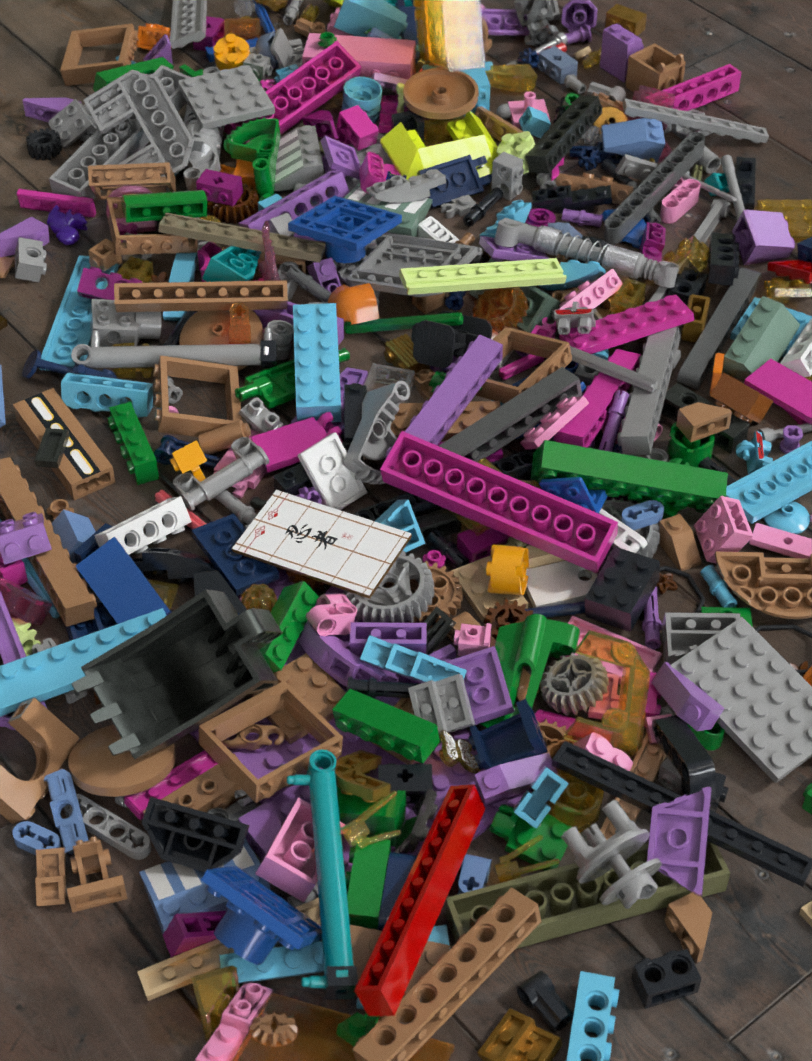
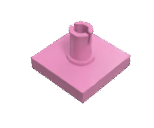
(517, 108)

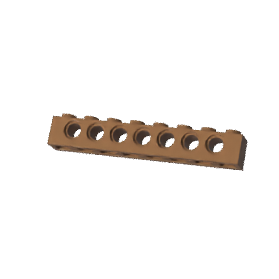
(451, 980)

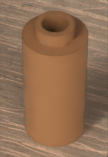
(223, 437)

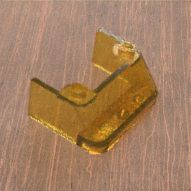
(624, 724)

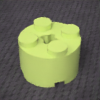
(517, 145)

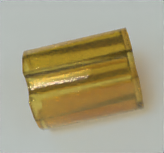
(310, 13)

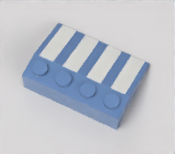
(180, 890)

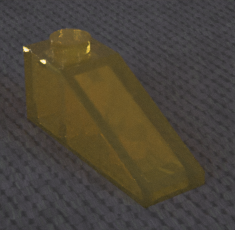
(512, 77)

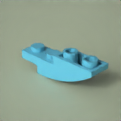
(517, 211)
(577, 274)

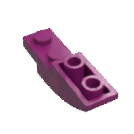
(653, 241)

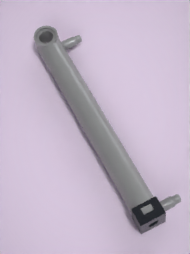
(146, 356)

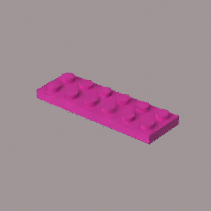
(631, 325)

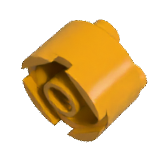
(230, 52)
(508, 570)

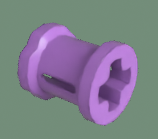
(791, 439)

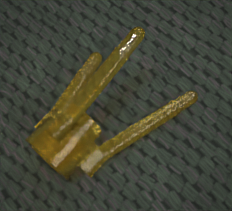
(356, 830)
(509, 870)

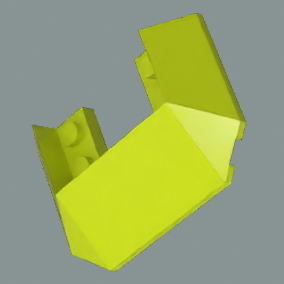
(411, 155)

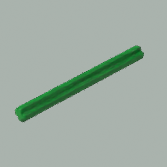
(402, 323)

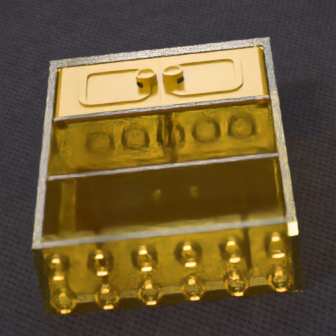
(450, 34)

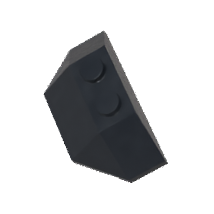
(192, 836)

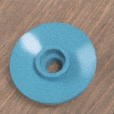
(789, 518)

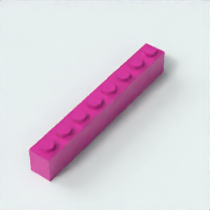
(600, 395)

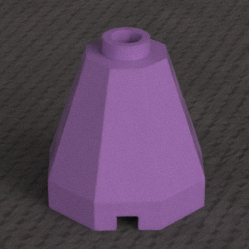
(579, 13)

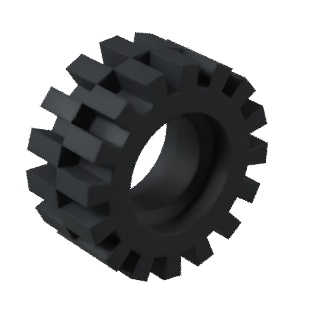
(44, 144)

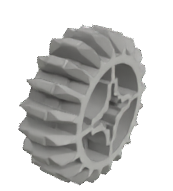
(574, 684)

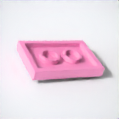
(552, 423)

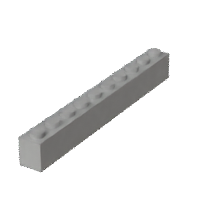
(645, 406)

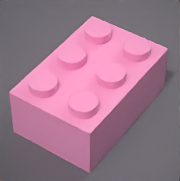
(291, 856)

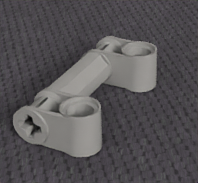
(248, 457)

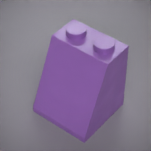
(616, 48)
(762, 236)

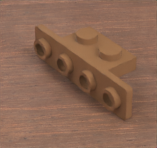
(587, 180)

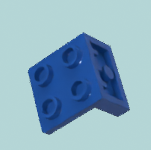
(575, 491)

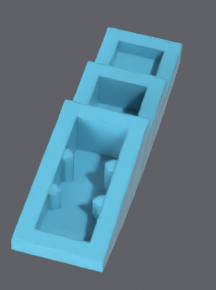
(182, 271)
(407, 662)

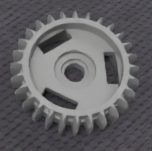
(398, 602)

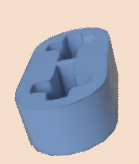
(642, 514)
(38, 837)

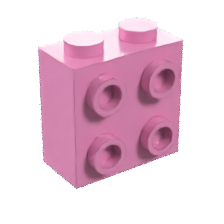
(723, 528)

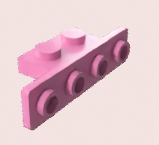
(593, 293)

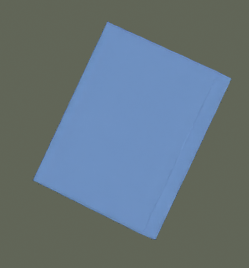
(73, 530)

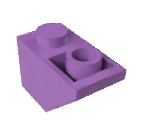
(325, 274)

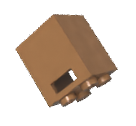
(654, 69)

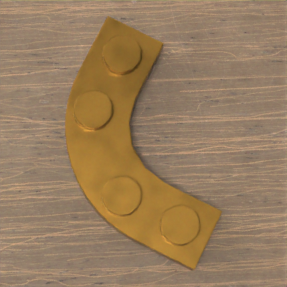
(352, 780)

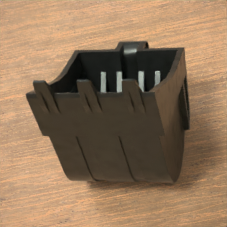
(181, 672)

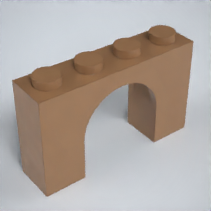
(52, 746)

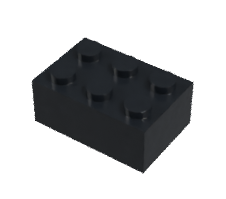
(622, 589)

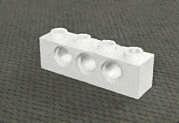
(800, 354)
(174, 516)

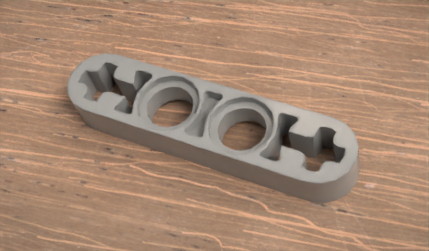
(110, 823)

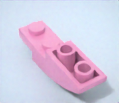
(235, 1023)

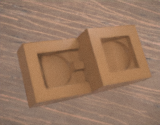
(50, 877)

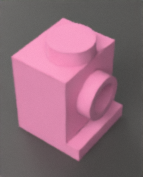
(472, 638)

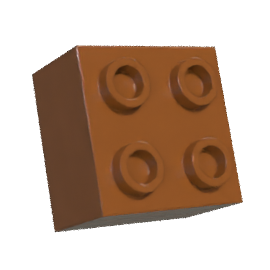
(741, 399)

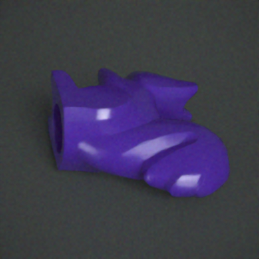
(65, 225)

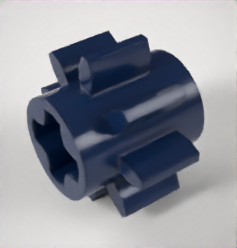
(528, 57)
(589, 158)

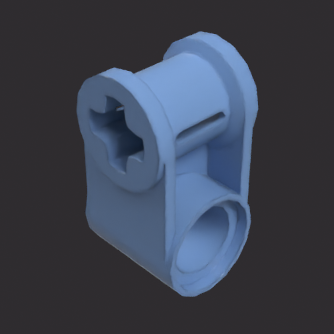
(473, 873)

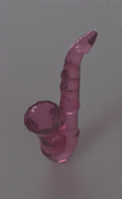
(268, 266)

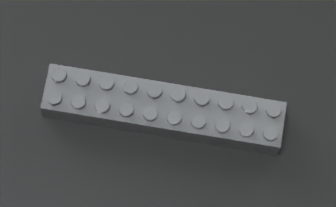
(112, 145)

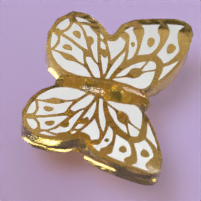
(457, 751)

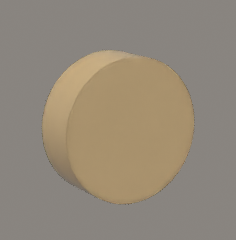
(581, 53)

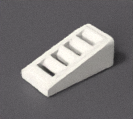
(432, 229)

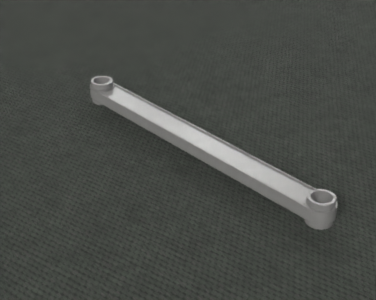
(719, 209)

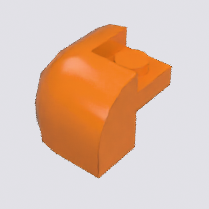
(355, 303)

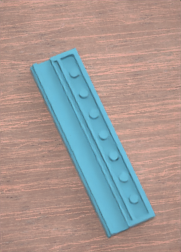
(56, 668)

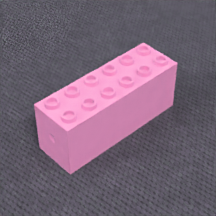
(376, 55)

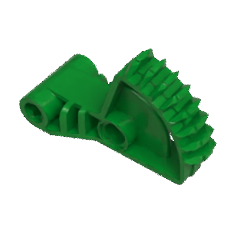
(260, 150)

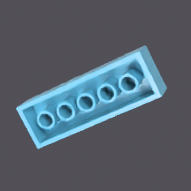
(316, 361)

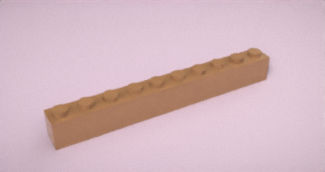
(54, 566)

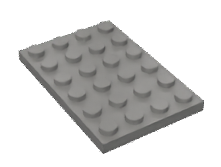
(761, 694)

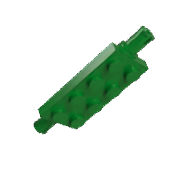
(275, 384)

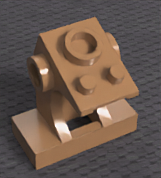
(88, 860)

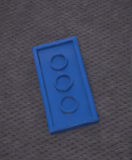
(120, 583)

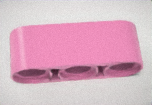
(680, 201)

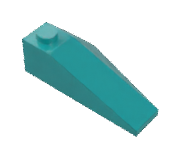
(232, 265)

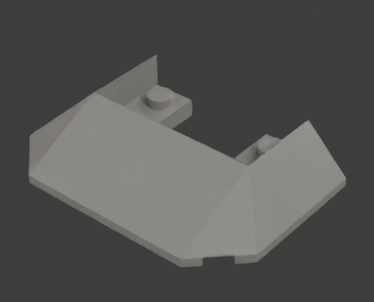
(147, 100)

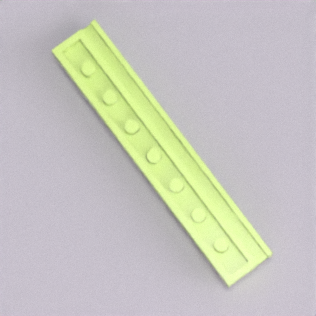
(482, 276)

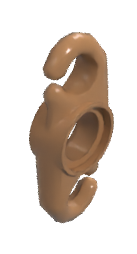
(263, 731)

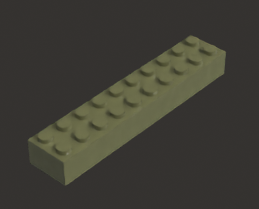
(574, 907)

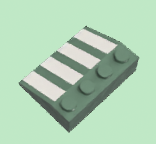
(411, 212)

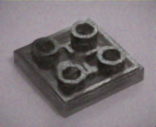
(415, 824)

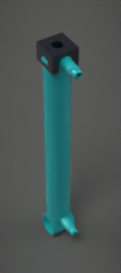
(340, 972)

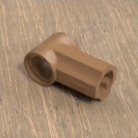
(305, 27)

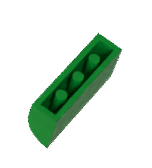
(155, 205)

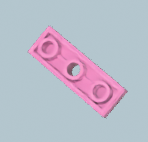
(781, 541)

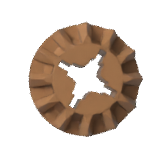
(285, 1028)

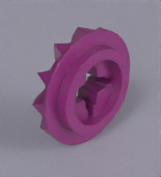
(538, 214)

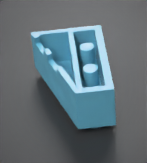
(402, 517)

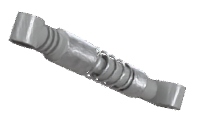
(553, 242)

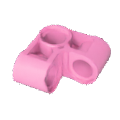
(332, 615)

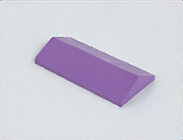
(503, 22)

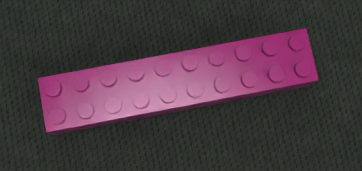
(500, 502)

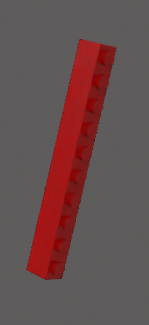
(420, 902)

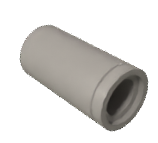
(709, 161)

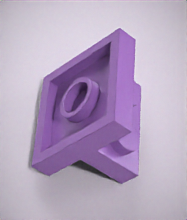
(340, 158)

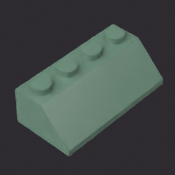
(539, 305)
(760, 339)

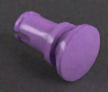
(579, 35)

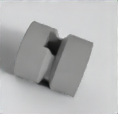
(283, 334)

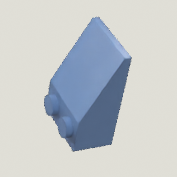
(636, 138)

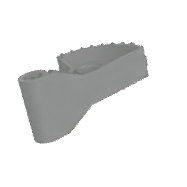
(374, 431)

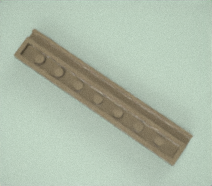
(240, 237)

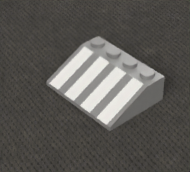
(298, 158)

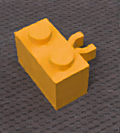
(188, 459)

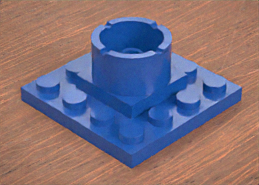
(344, 227)
(257, 916)

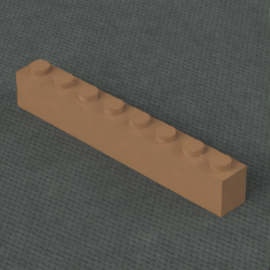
(199, 296)

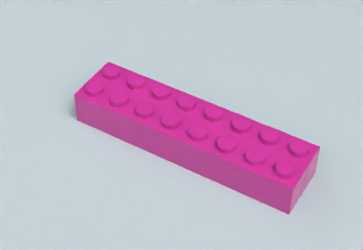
(308, 87)

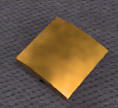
(519, 1040)

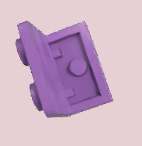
(23, 537)

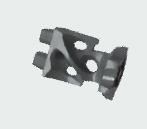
(540, 32)

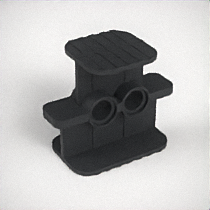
(438, 342)

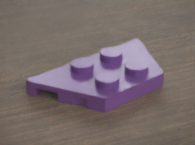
(680, 838)

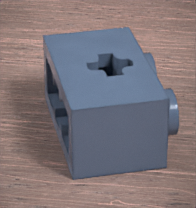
(557, 64)

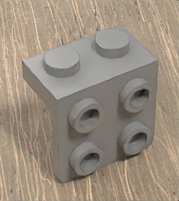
(283, 51)
(73, 123)

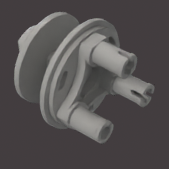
(611, 854)

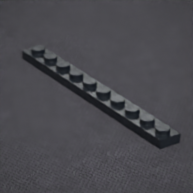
(721, 830)

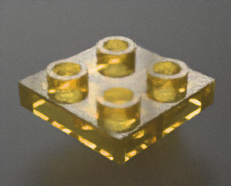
(782, 290)

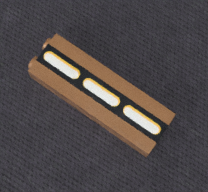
(83, 464)

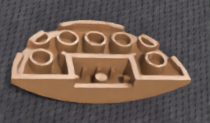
(769, 584)

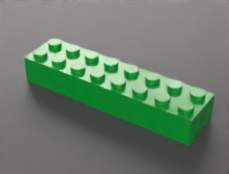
(630, 475)

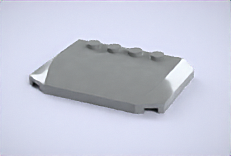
(386, 258)

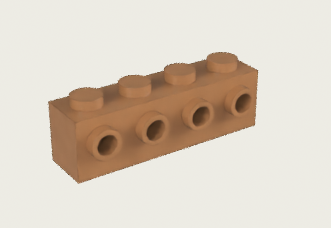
(206, 791)

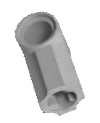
(614, 93)

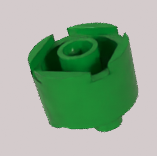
(689, 451)

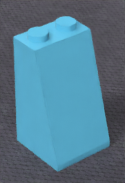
(361, 15)

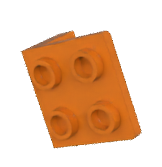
(150, 35)

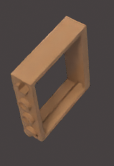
(81, 74)
(145, 175)
(144, 243)
(556, 352)
(197, 370)
(249, 713)

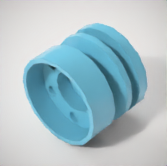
(365, 93)

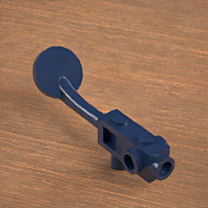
(34, 361)

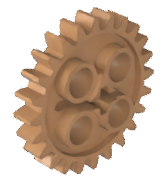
(447, 592)

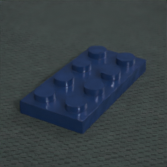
(238, 571)

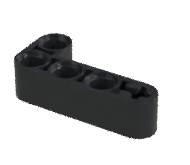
(686, 755)

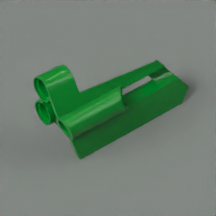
(531, 645)

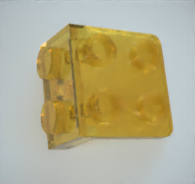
(693, 250)

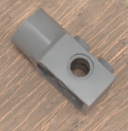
(122, 326)

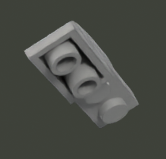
(401, 190)

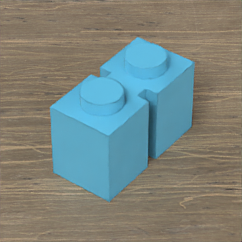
(533, 805)

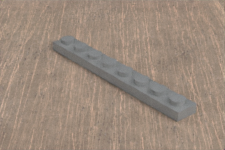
(698, 121)

